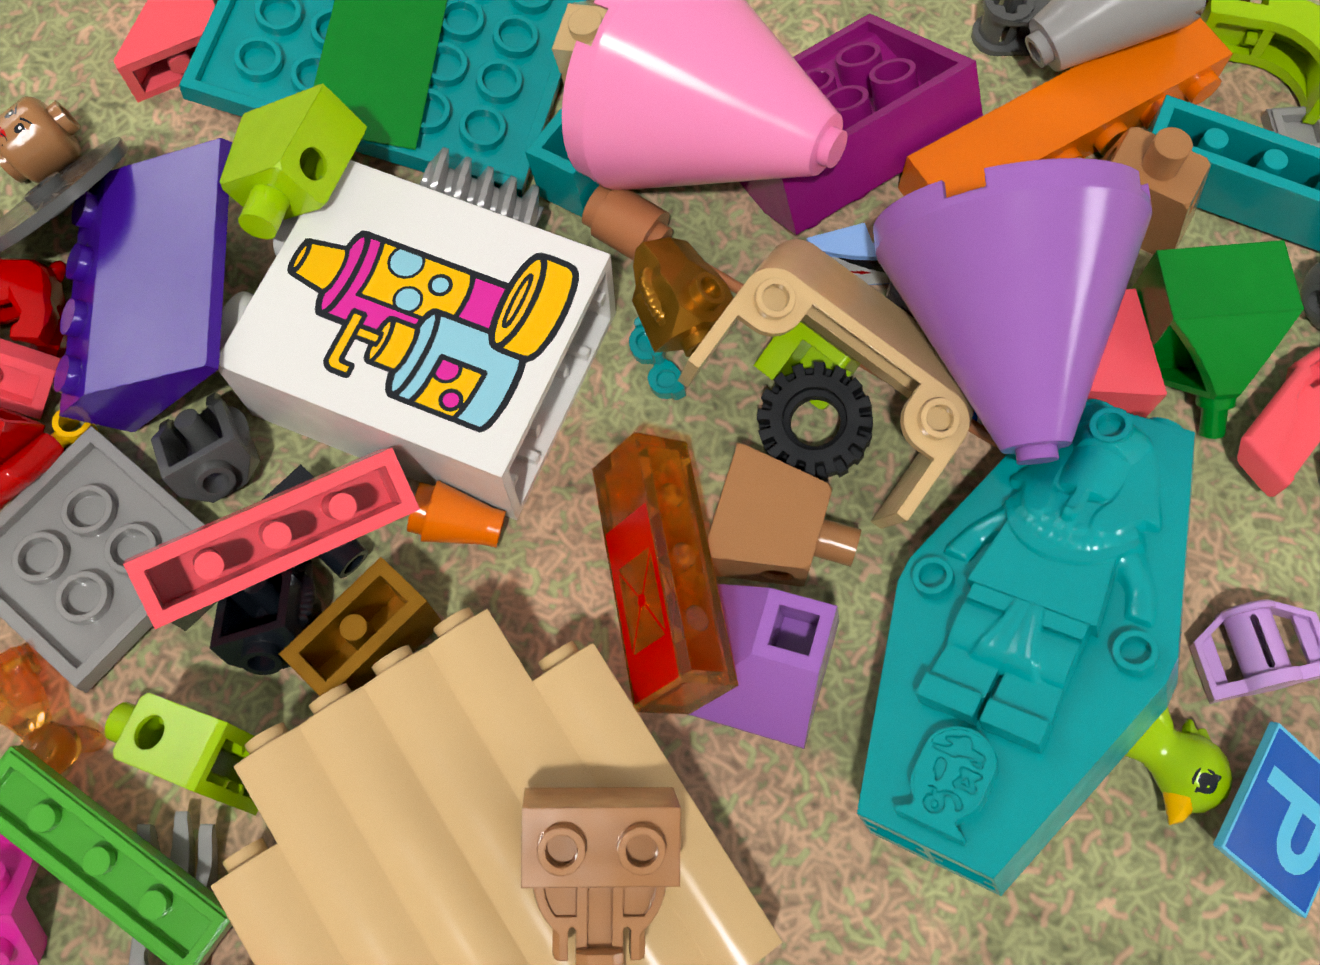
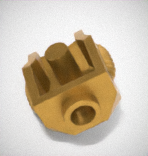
(676, 294)

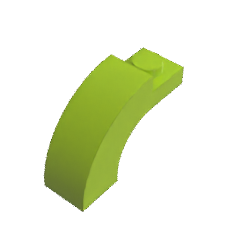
(1274, 37)

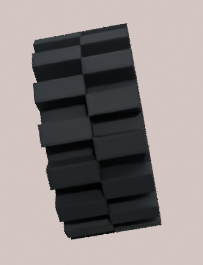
(823, 385)

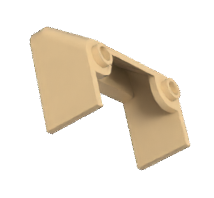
(811, 286)

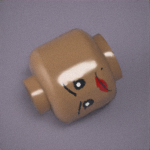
(37, 139)

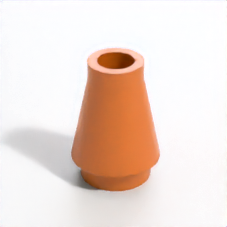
(454, 517)

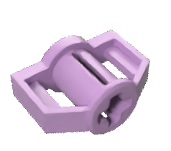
(1257, 650)

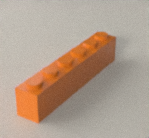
(1076, 110)

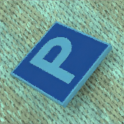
(1276, 821)

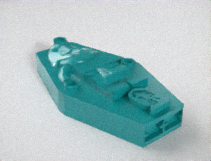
(1031, 647)

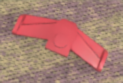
(1285, 429)

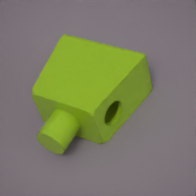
(289, 158)
(181, 747)

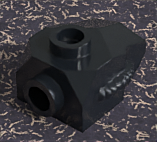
(265, 619)

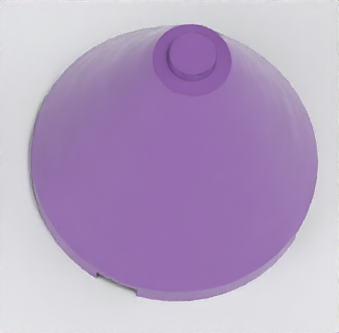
(1020, 287)

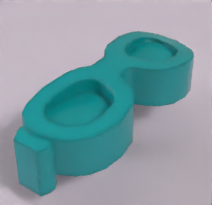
(664, 373)

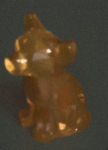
(29, 716)

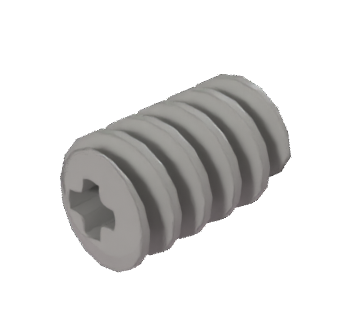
(481, 191)

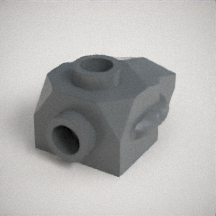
(206, 452)

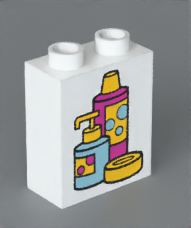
(421, 334)

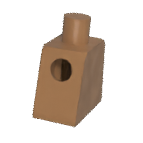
(1173, 176)
(774, 522)

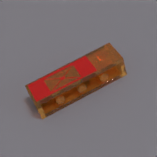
(663, 577)

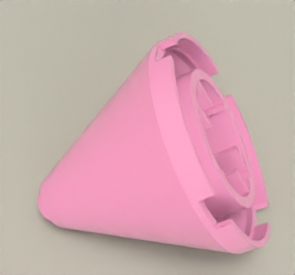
(692, 99)

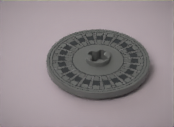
(59, 191)

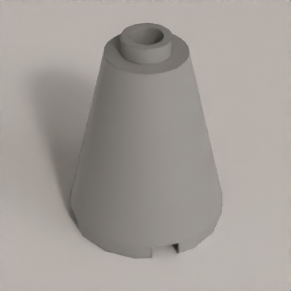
(1083, 30)

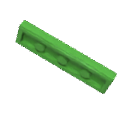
(107, 862)

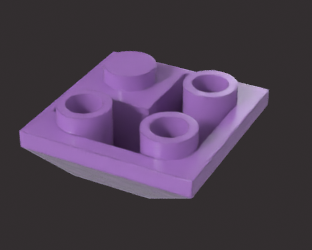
(779, 662)

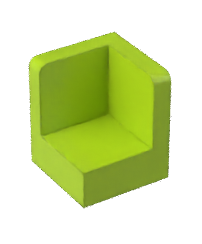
(806, 347)

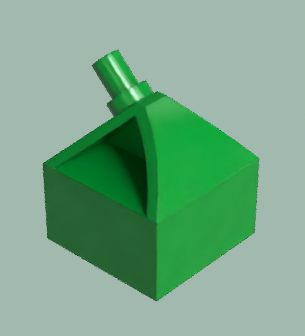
(1217, 319)

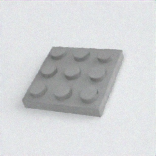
(67, 554)

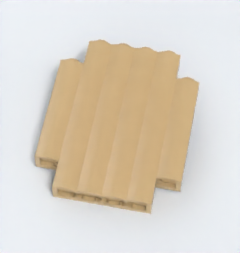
(408, 815)

